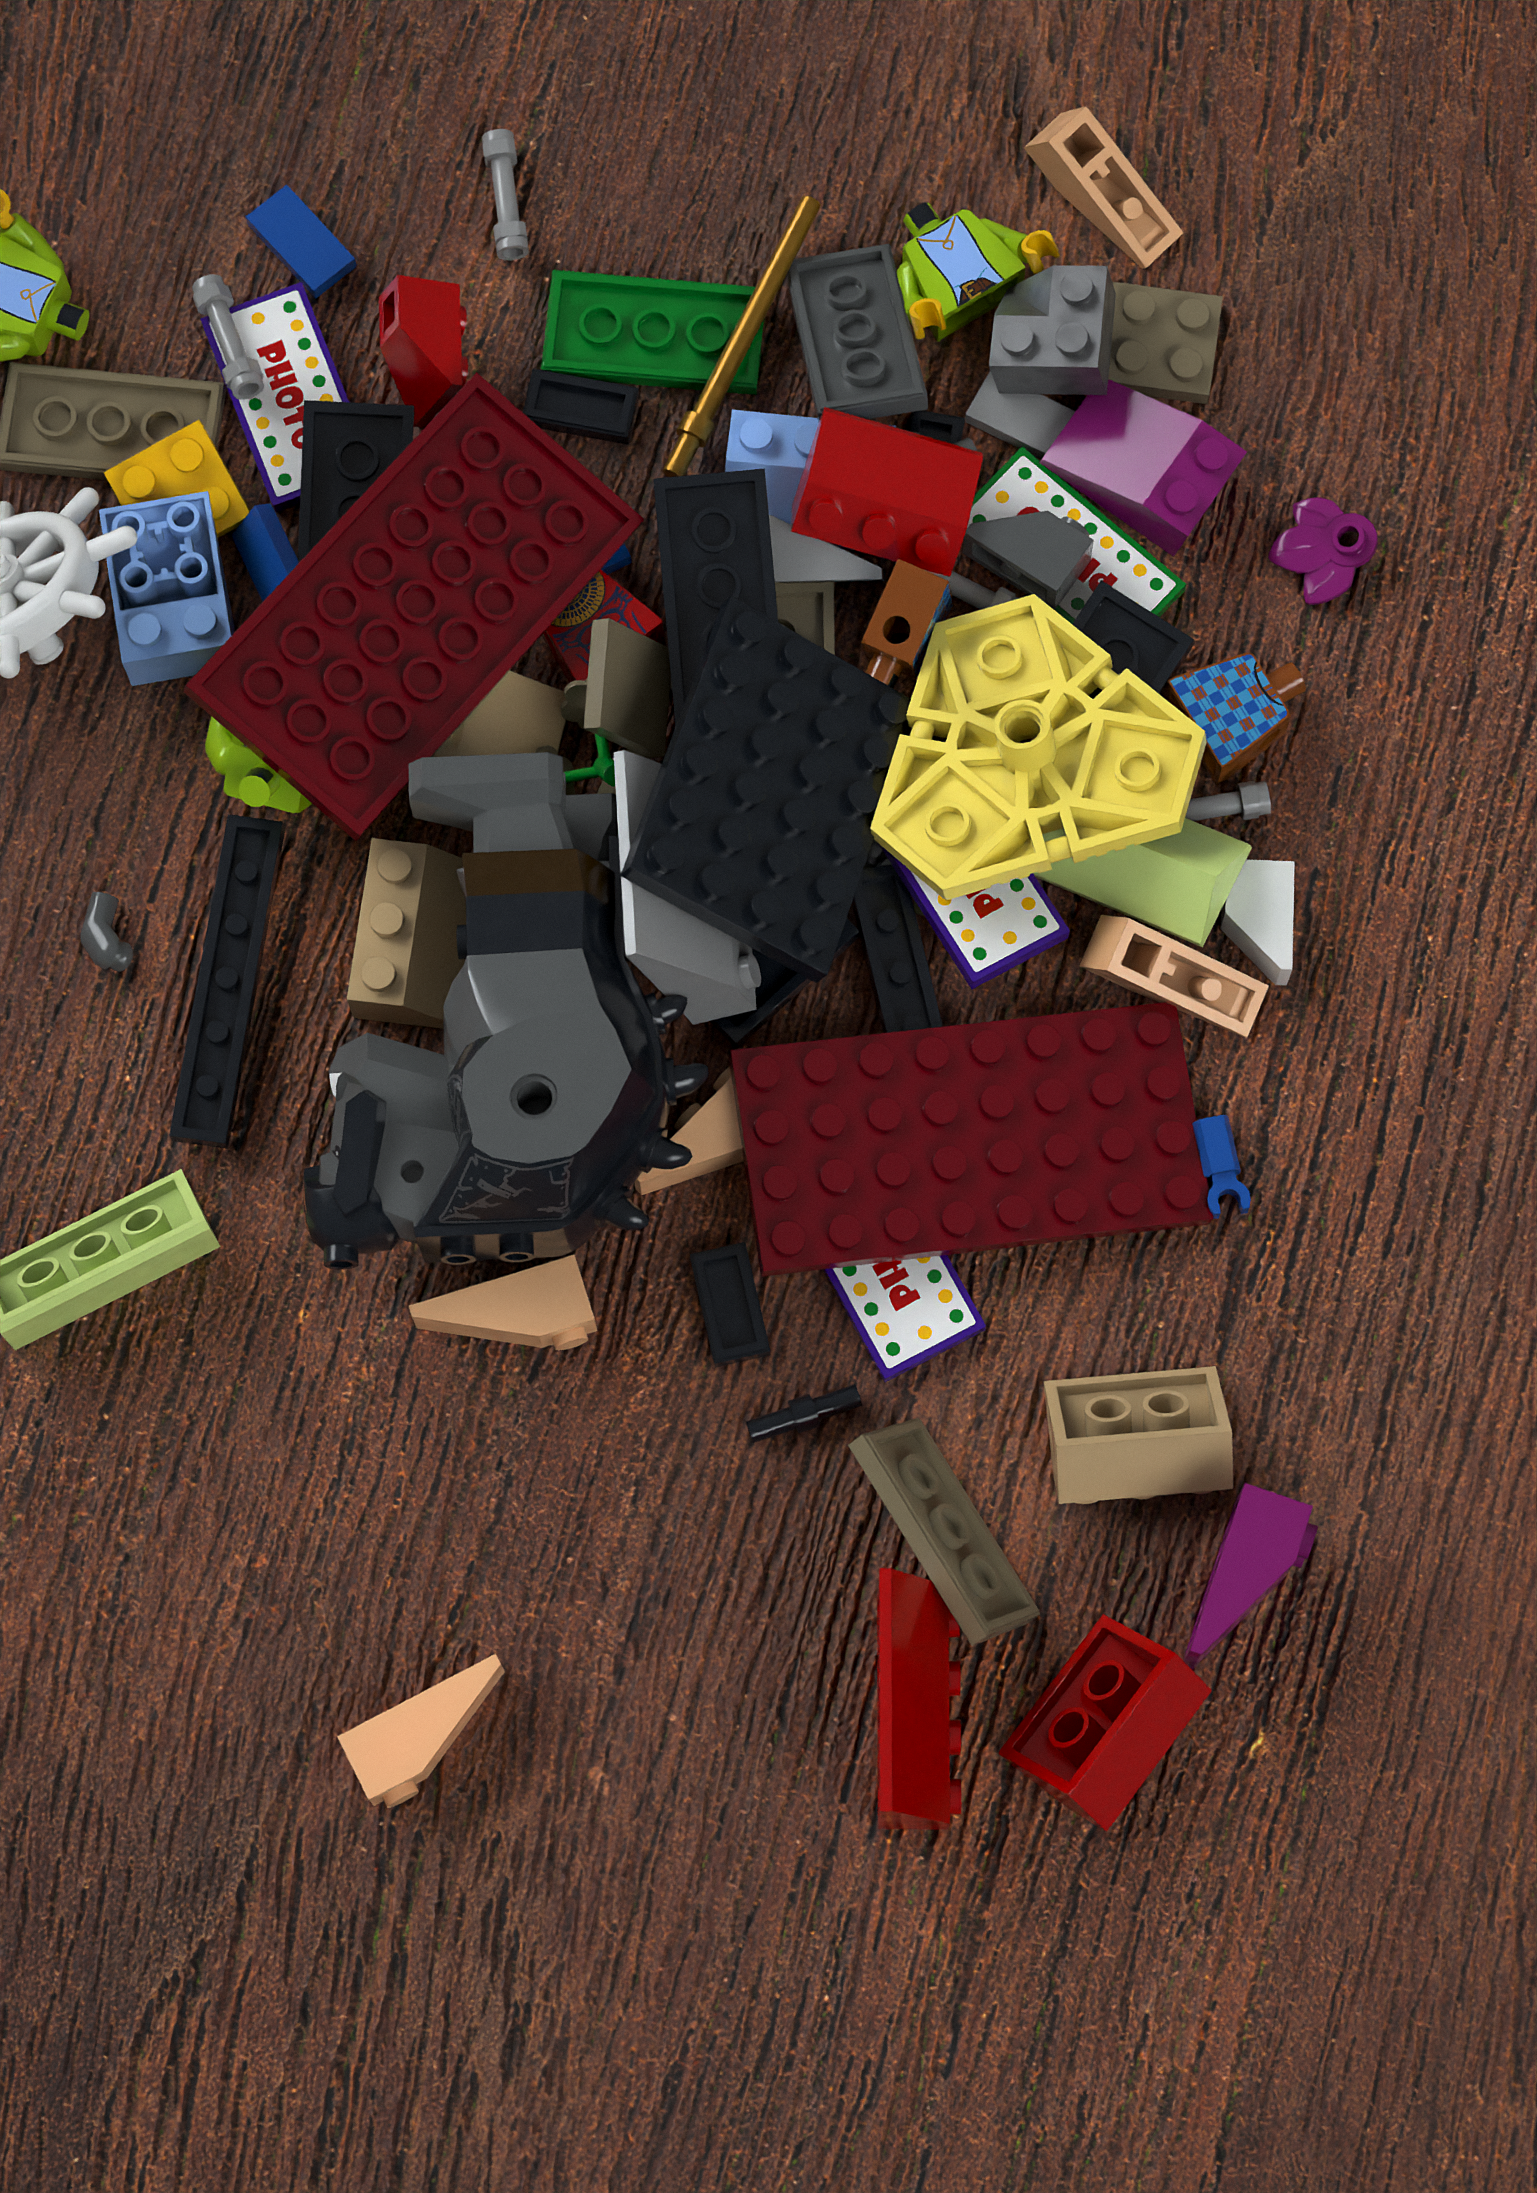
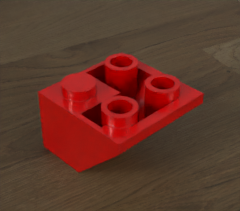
(422, 342)

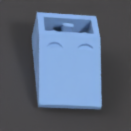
(168, 588)

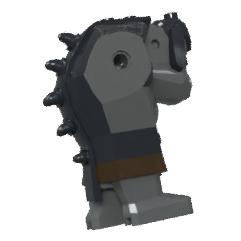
(549, 1047)

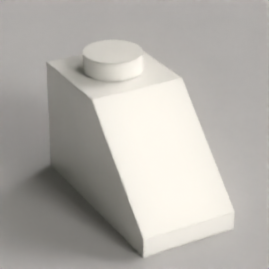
(1261, 916)

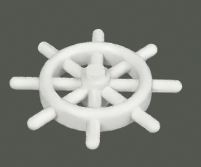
(36, 611)

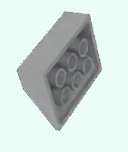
(666, 942)

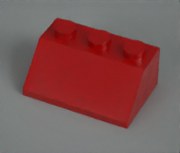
(886, 492)
(1105, 1721)

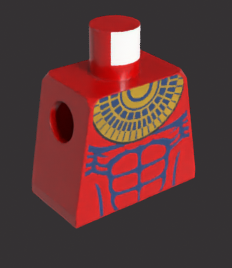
(601, 599)

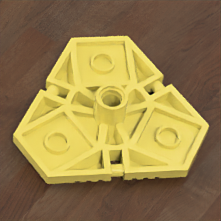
(1096, 767)

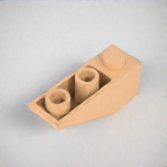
(710, 1135)

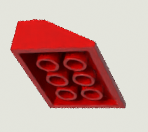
(914, 1704)

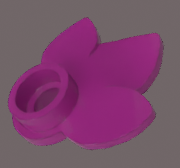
(1316, 548)

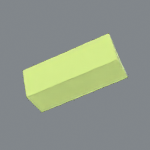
(1165, 882)
(101, 1259)

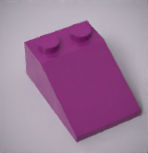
(1144, 462)
(1256, 1553)

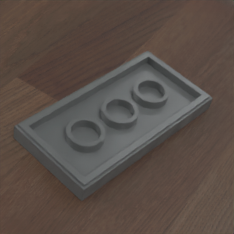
(856, 333)

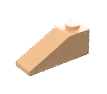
(1103, 185)
(1173, 974)
(523, 1308)
(412, 1737)

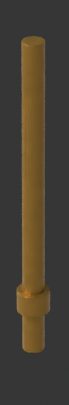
(697, 424)

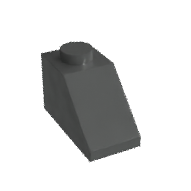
(1032, 552)

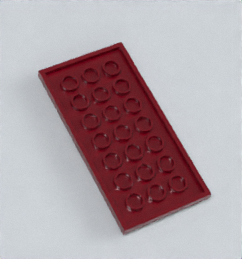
(414, 606)
(968, 1138)

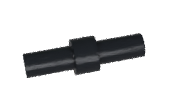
(804, 1413)

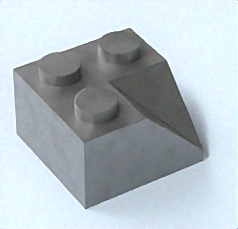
(1055, 333)

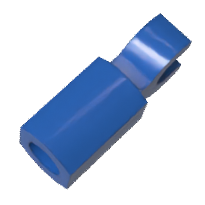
(1220, 1162)

